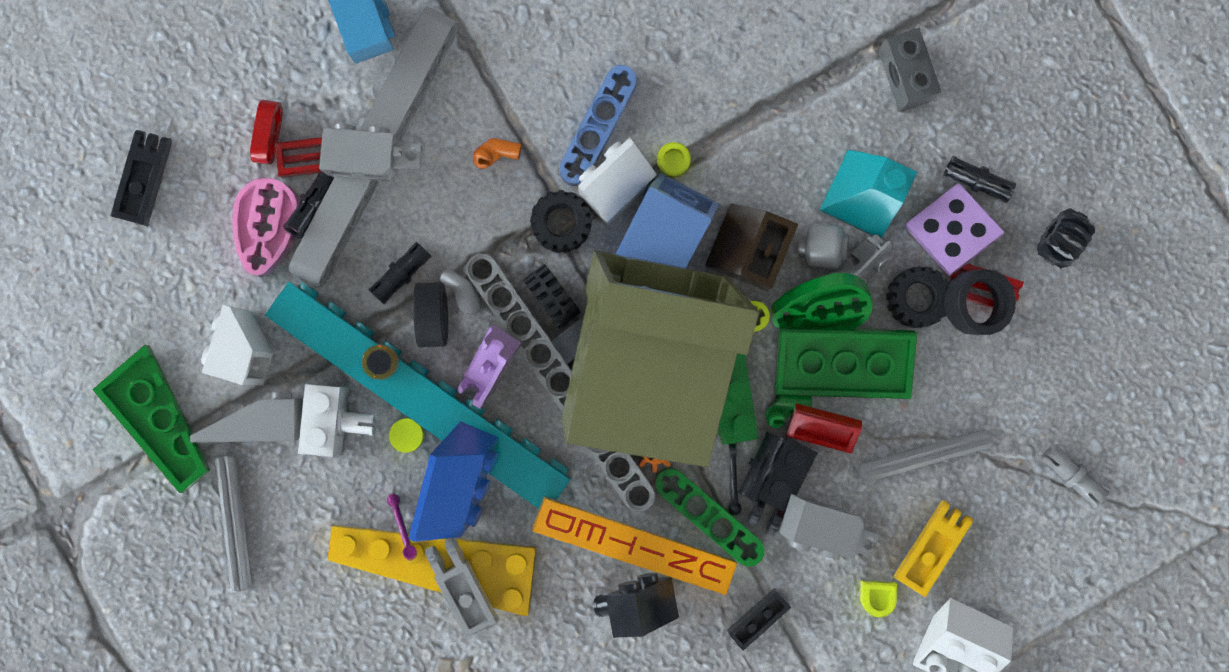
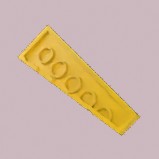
(500, 567)

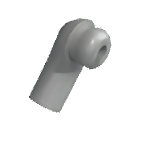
(463, 290)

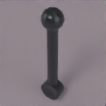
(734, 507)

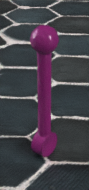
(409, 551)

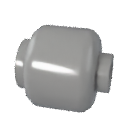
(824, 246)

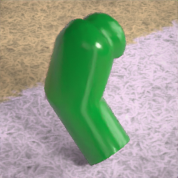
(782, 407)

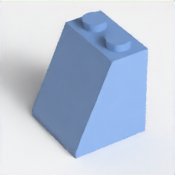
(668, 223)

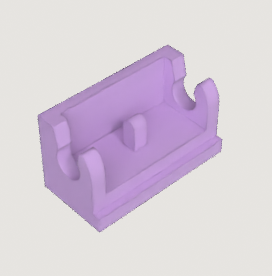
(489, 364)

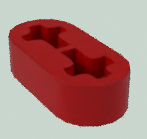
(266, 131)

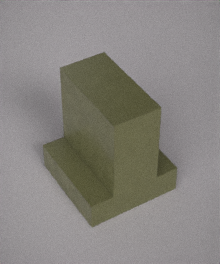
(655, 359)

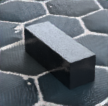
(758, 619)

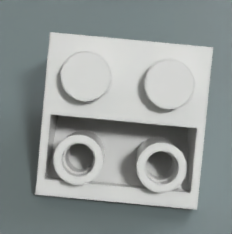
(616, 181)
(237, 348)
(964, 641)

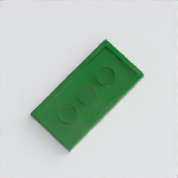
(845, 362)

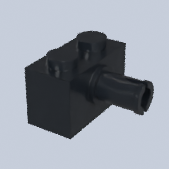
(639, 605)

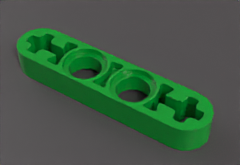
(706, 519)

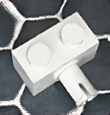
(327, 419)

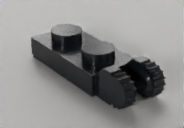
(791, 470)

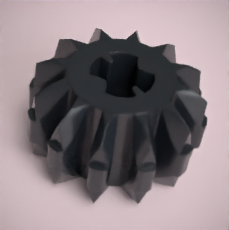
(1066, 238)

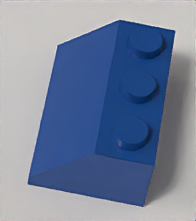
(454, 484)

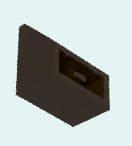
(751, 245)

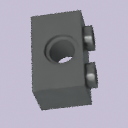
(909, 69)

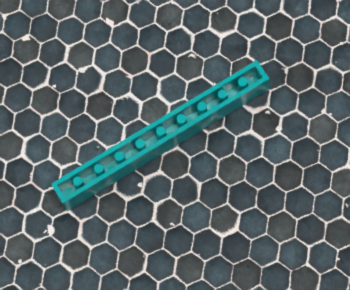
(413, 392)

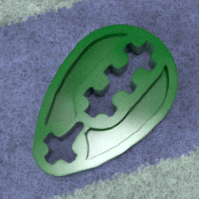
(825, 290)

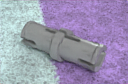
(1074, 475)

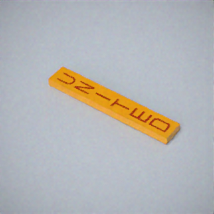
(634, 545)

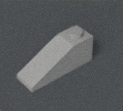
(261, 421)

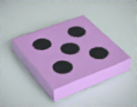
(954, 229)

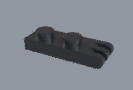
(141, 178)

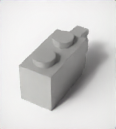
(366, 153)
(826, 528)

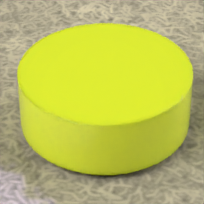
(673, 159)
(406, 435)

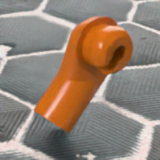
(493, 150)

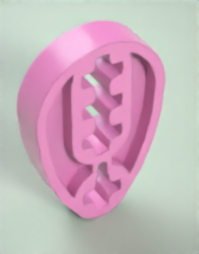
(248, 216)

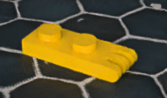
(933, 549)

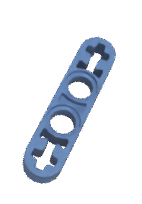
(594, 124)

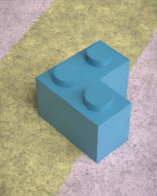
(364, 27)

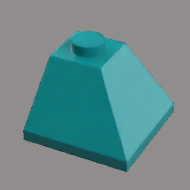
(868, 191)

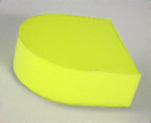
(878, 597)

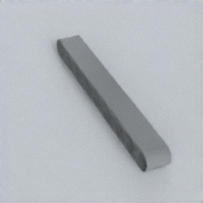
(393, 110)
(545, 372)

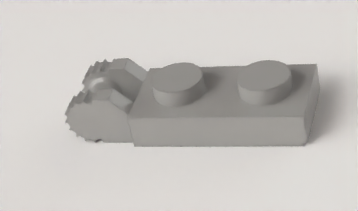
(462, 589)

